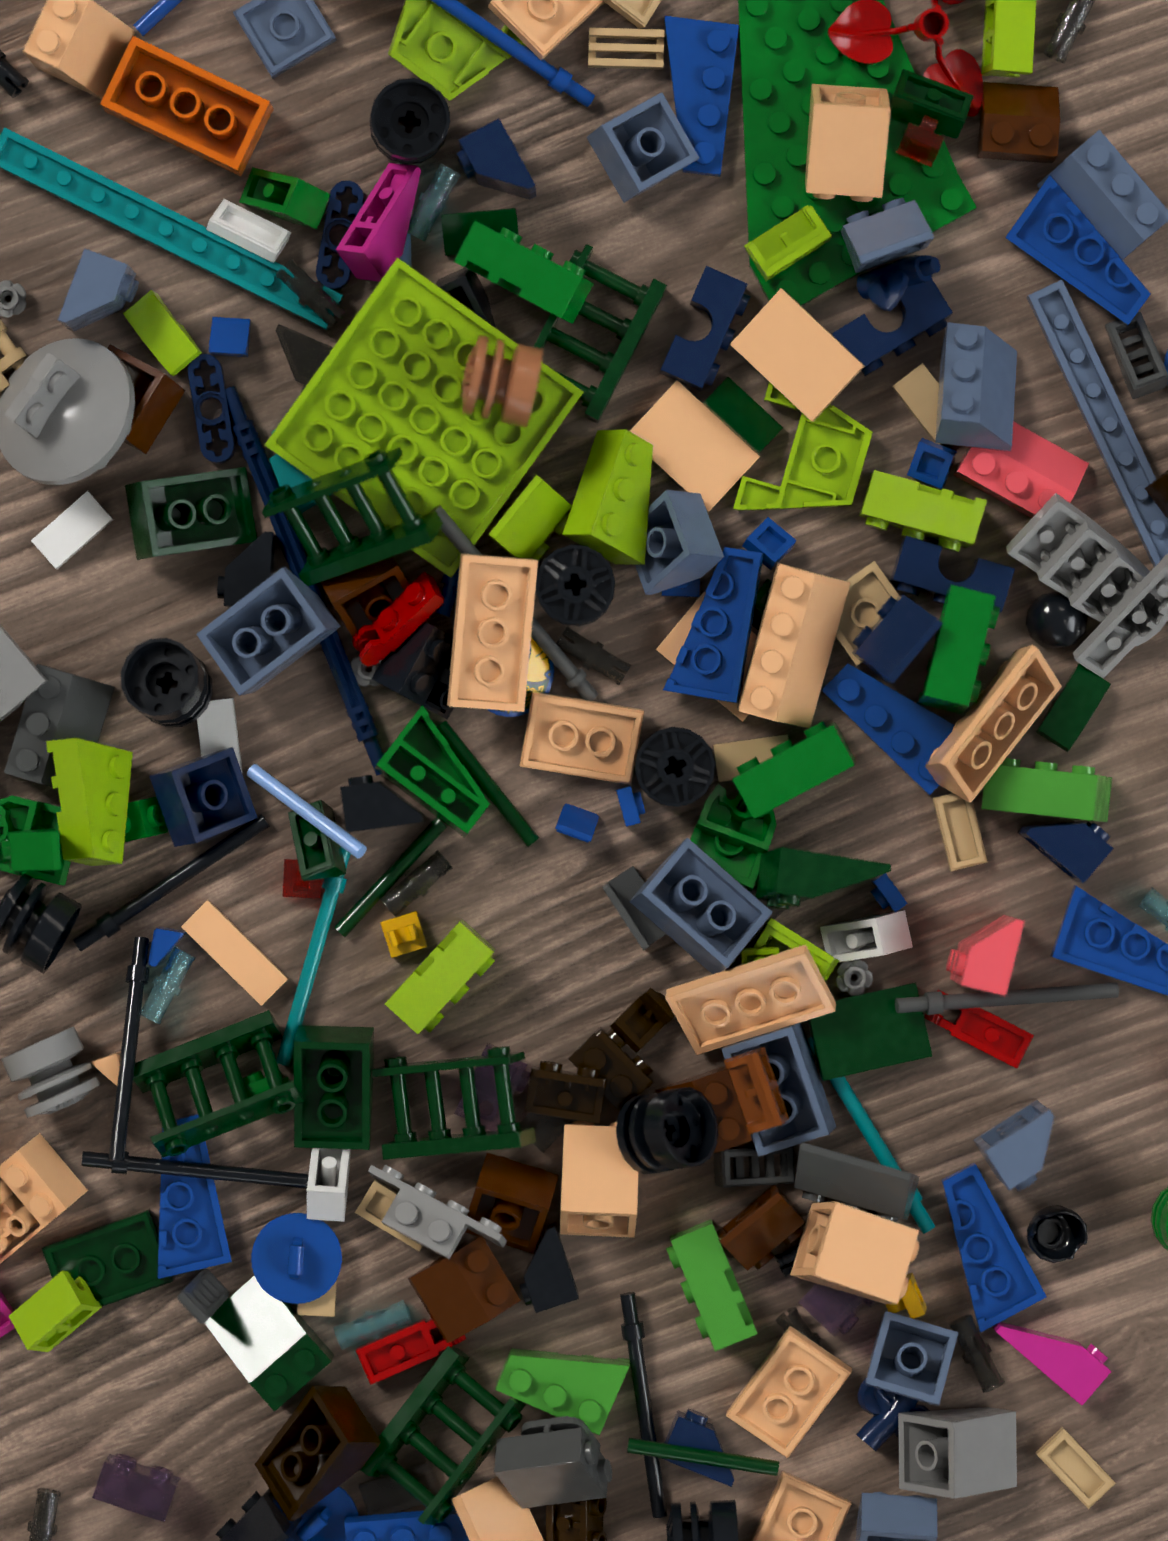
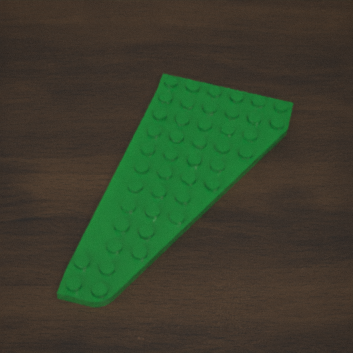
(780, 58)

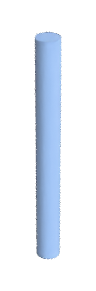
(306, 811)

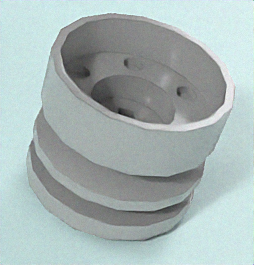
(51, 1072)

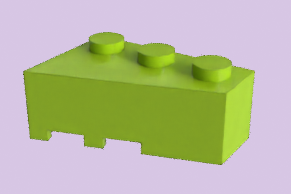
(614, 498)
(922, 511)
(93, 799)
(441, 978)

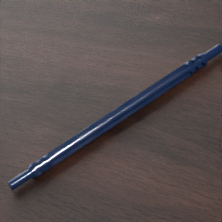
(296, 557)

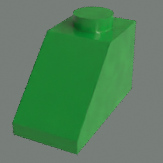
(285, 197)
(32, 850)

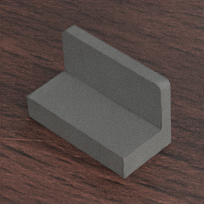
(620, 892)

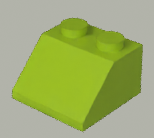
(531, 521)

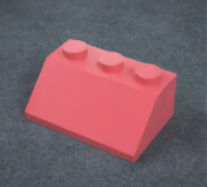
(1024, 475)
(987, 956)

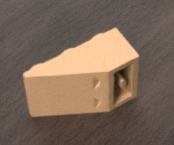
(33, 1193)

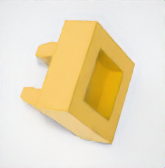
(404, 934)
(912, 1300)

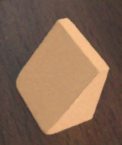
(109, 1066)

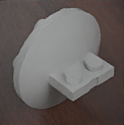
(66, 411)

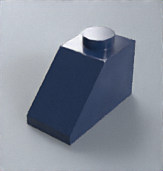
(694, 1431)

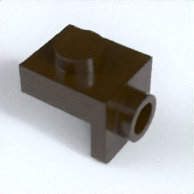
(643, 1019)

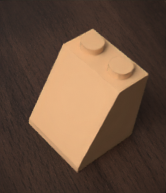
(78, 44)
(847, 142)
(597, 1183)
(856, 1252)

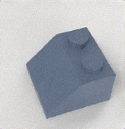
(642, 147)
(885, 235)
(97, 290)
(678, 542)
(911, 1358)
(896, 1518)

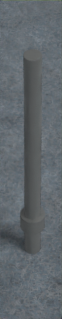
(936, 1003)

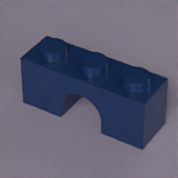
(720, 299)
(922, 311)
(919, 570)

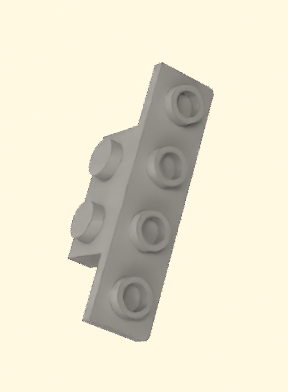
(427, 1220)

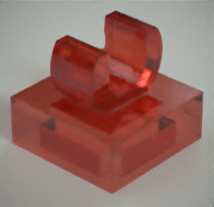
(921, 142)
(293, 884)

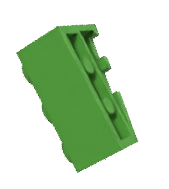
(1048, 791)
(711, 1285)
(564, 1383)

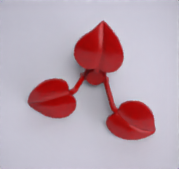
(864, 36)

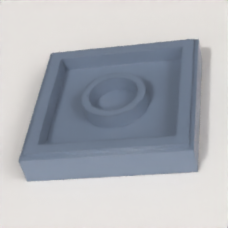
(284, 31)

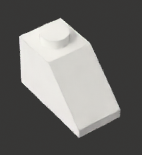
(867, 936)
(328, 1184)

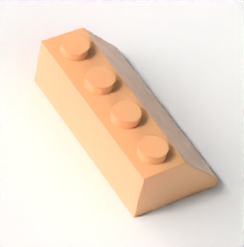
(793, 646)
(994, 723)

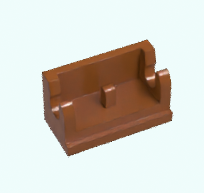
(757, 1090)

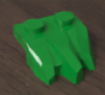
(29, 814)
(733, 836)

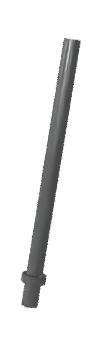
(574, 677)

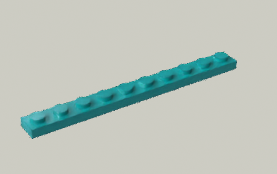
(151, 222)

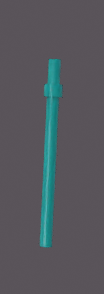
(332, 887)
(876, 1142)

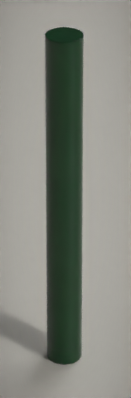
(488, 785)
(390, 877)
(703, 1456)

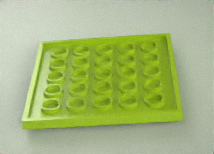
(400, 385)

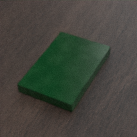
(869, 1034)
(112, 1258)

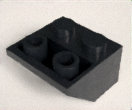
(420, 669)

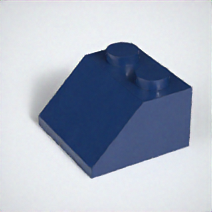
(495, 161)
(895, 637)
(203, 797)
(1070, 846)

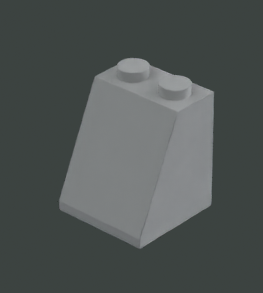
(957, 1451)

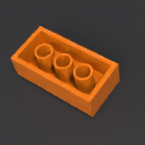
(186, 106)

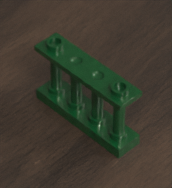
(627, 331)
(351, 551)
(190, 1060)
(474, 1134)
(405, 1430)

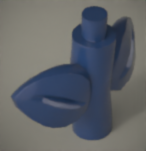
(887, 284)
(885, 1408)

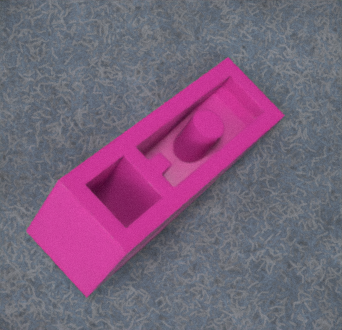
(381, 224)
(1063, 1360)

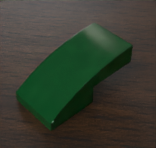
(1073, 708)

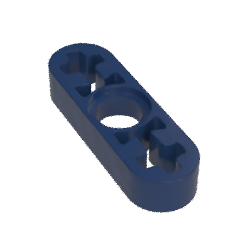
(335, 205)
(206, 438)

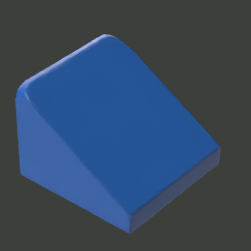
(229, 337)
(577, 822)
(162, 943)

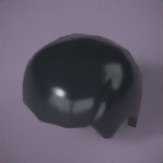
(1055, 622)
(1056, 1233)

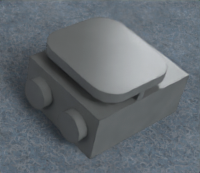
(552, 1463)

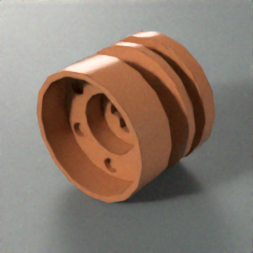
(502, 381)

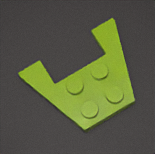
(443, 48)
(820, 467)

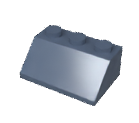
(1110, 194)
(976, 389)
(267, 631)
(701, 907)
(799, 1087)
(1018, 1145)

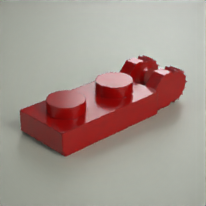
(398, 620)
(987, 1033)
(401, 1350)

